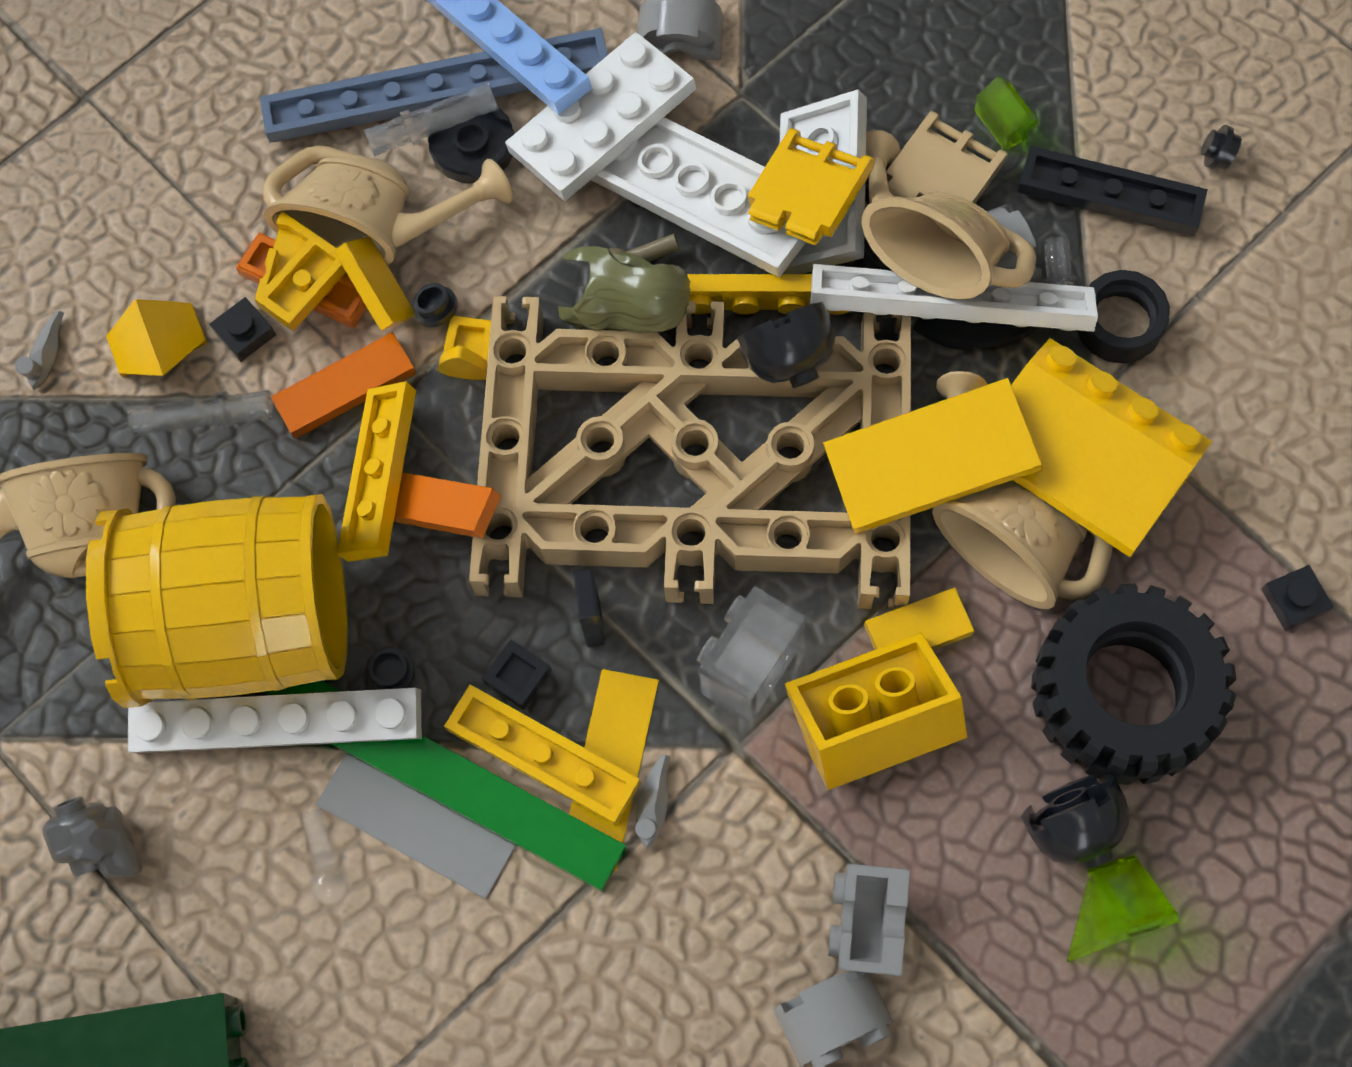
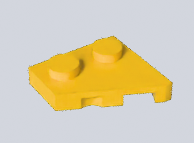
(297, 273)

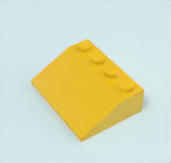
(1102, 447)

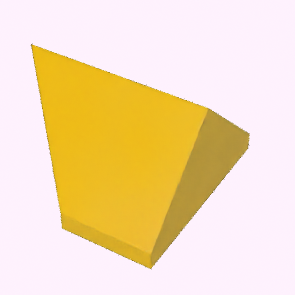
(154, 336)

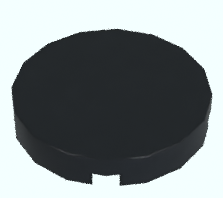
(465, 147)

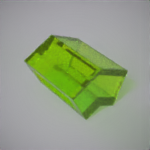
(1005, 113)

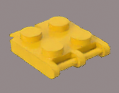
(807, 188)

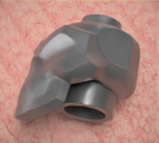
(91, 839)

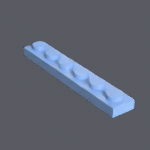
(518, 50)

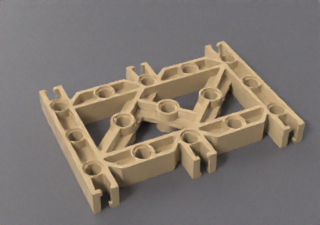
(655, 408)

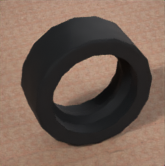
(1149, 296)

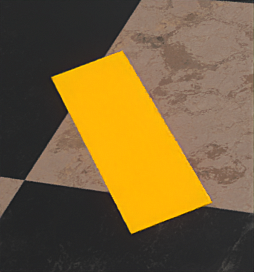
(618, 734)

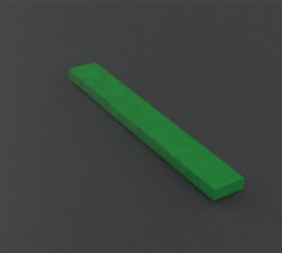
(488, 801)

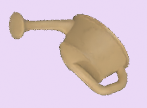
(365, 197)
(939, 237)
(60, 499)
(1016, 535)

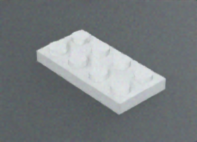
(628, 97)
(843, 123)

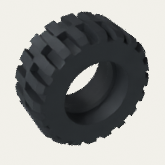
(1168, 634)

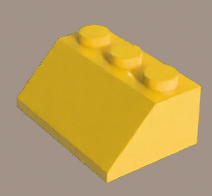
(877, 710)

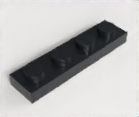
(1113, 191)

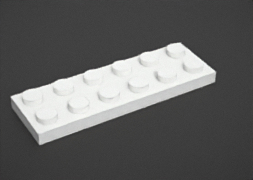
(699, 190)

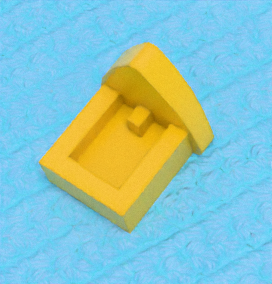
(466, 348)

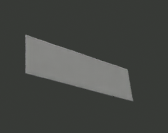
(415, 825)

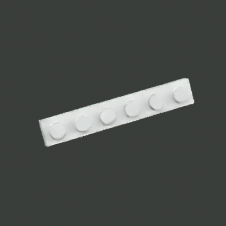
(887, 293)
(275, 720)

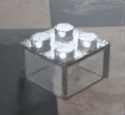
(751, 653)

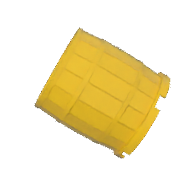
(217, 598)

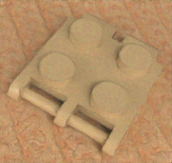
(939, 165)

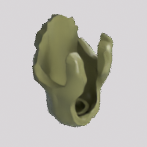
(627, 293)

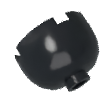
(790, 346)
(1080, 821)

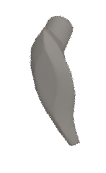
(42, 354)
(653, 803)

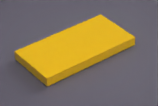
(932, 456)

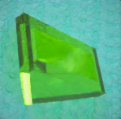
(1119, 908)

